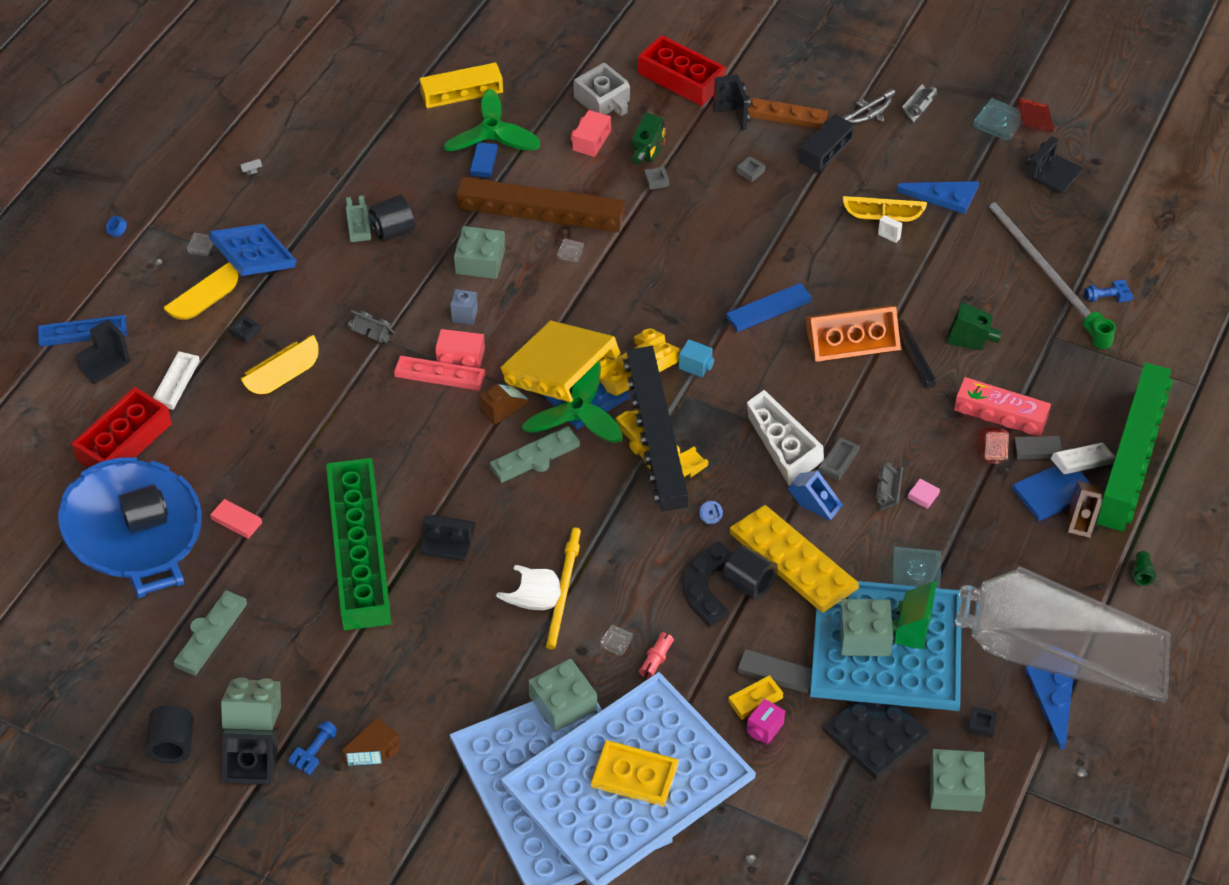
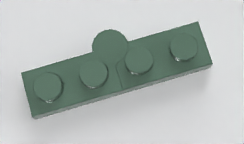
(535, 455)
(209, 632)

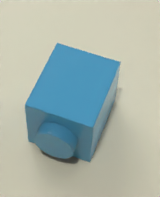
(696, 358)

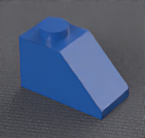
(815, 494)

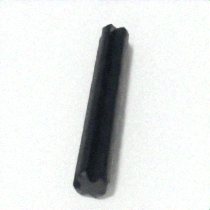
(916, 355)

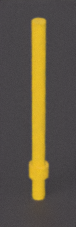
(571, 551)

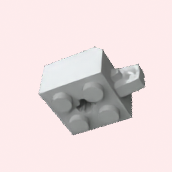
(602, 90)

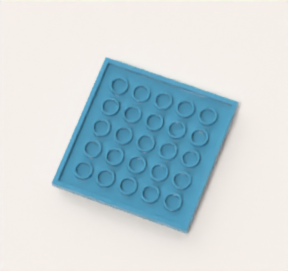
(906, 677)

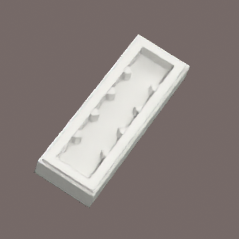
(176, 379)
(1083, 458)

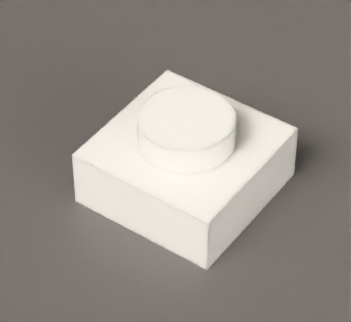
(890, 228)

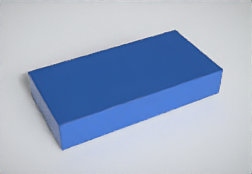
(484, 160)

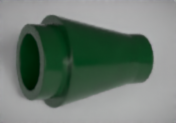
(1143, 570)

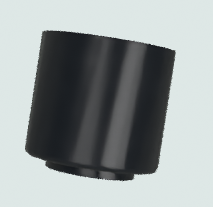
(391, 218)
(143, 508)
(749, 572)
(169, 734)

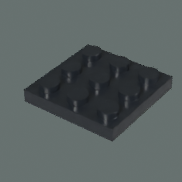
(876, 734)

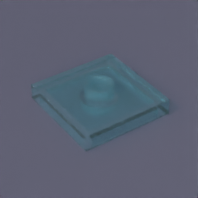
(999, 119)
(916, 566)

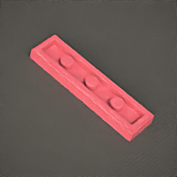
(439, 373)

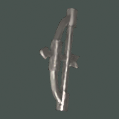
(886, 96)

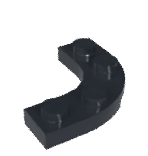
(696, 583)

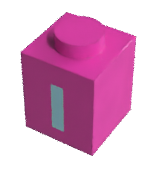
(765, 721)

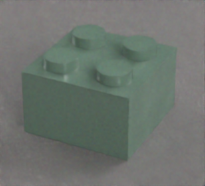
(479, 252)
(866, 627)
(562, 695)
(251, 704)
(957, 780)

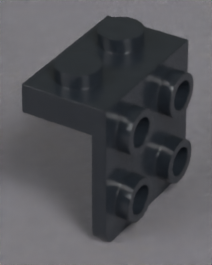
(1052, 169)

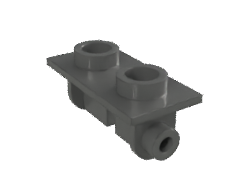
(919, 101)
(378, 329)
(889, 486)

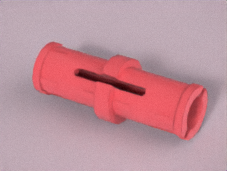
(656, 655)

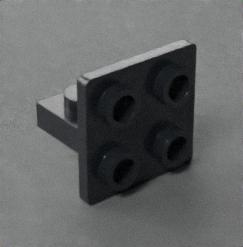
(447, 537)

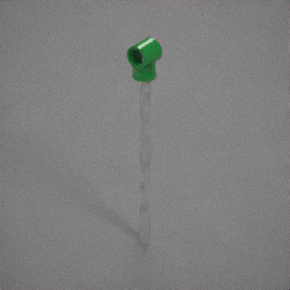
(1100, 329)

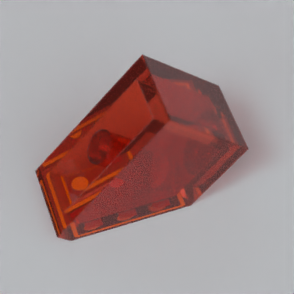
(994, 444)

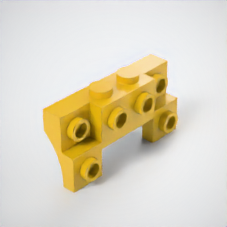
(612, 371)
(690, 459)

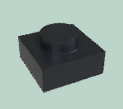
(244, 328)
(982, 722)

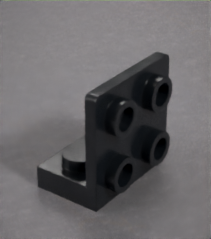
(730, 95)

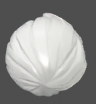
(537, 590)

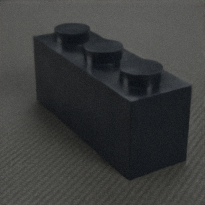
(826, 143)

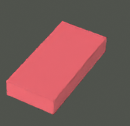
(236, 518)

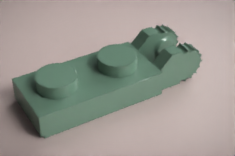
(358, 220)

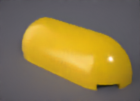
(876, 208)
(204, 294)
(281, 366)

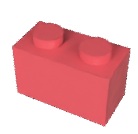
(591, 133)
(460, 348)

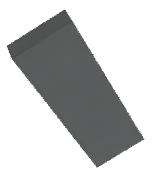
(781, 671)

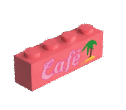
(1002, 407)

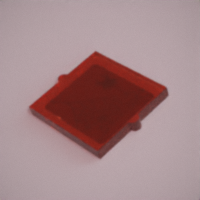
(1035, 115)

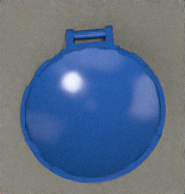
(99, 537)

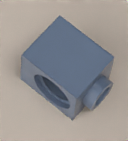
(464, 307)

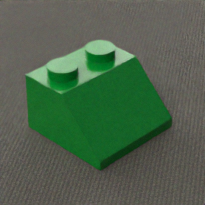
(914, 616)

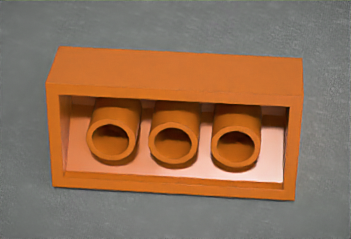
(853, 333)

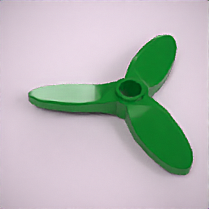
(493, 128)
(593, 417)

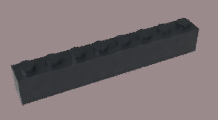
(656, 429)

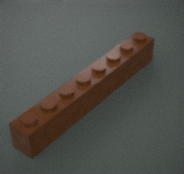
(541, 204)

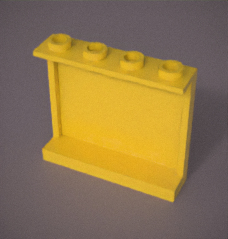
(557, 359)

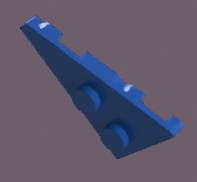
(950, 195)
(1054, 700)

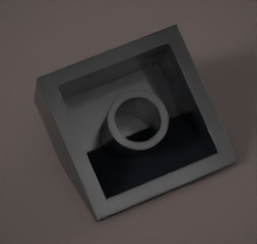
(249, 756)

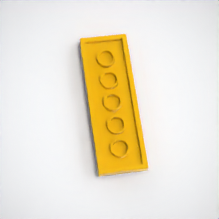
(797, 559)

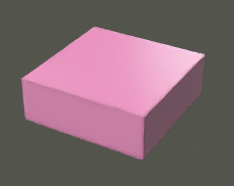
(923, 493)

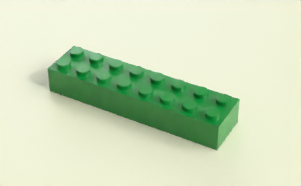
(1134, 447)
(358, 544)

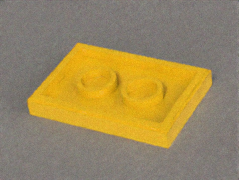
(634, 773)

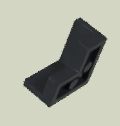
(105, 355)

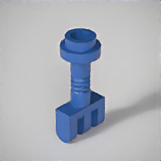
(1118, 289)
(327, 730)

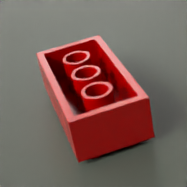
(680, 69)
(123, 429)

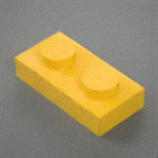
(749, 698)

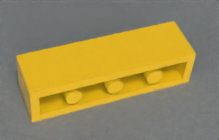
(460, 85)

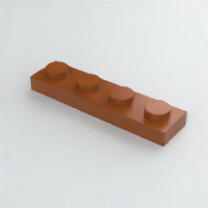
(787, 113)

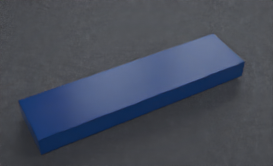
(768, 307)
(75, 330)

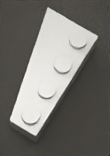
(785, 439)

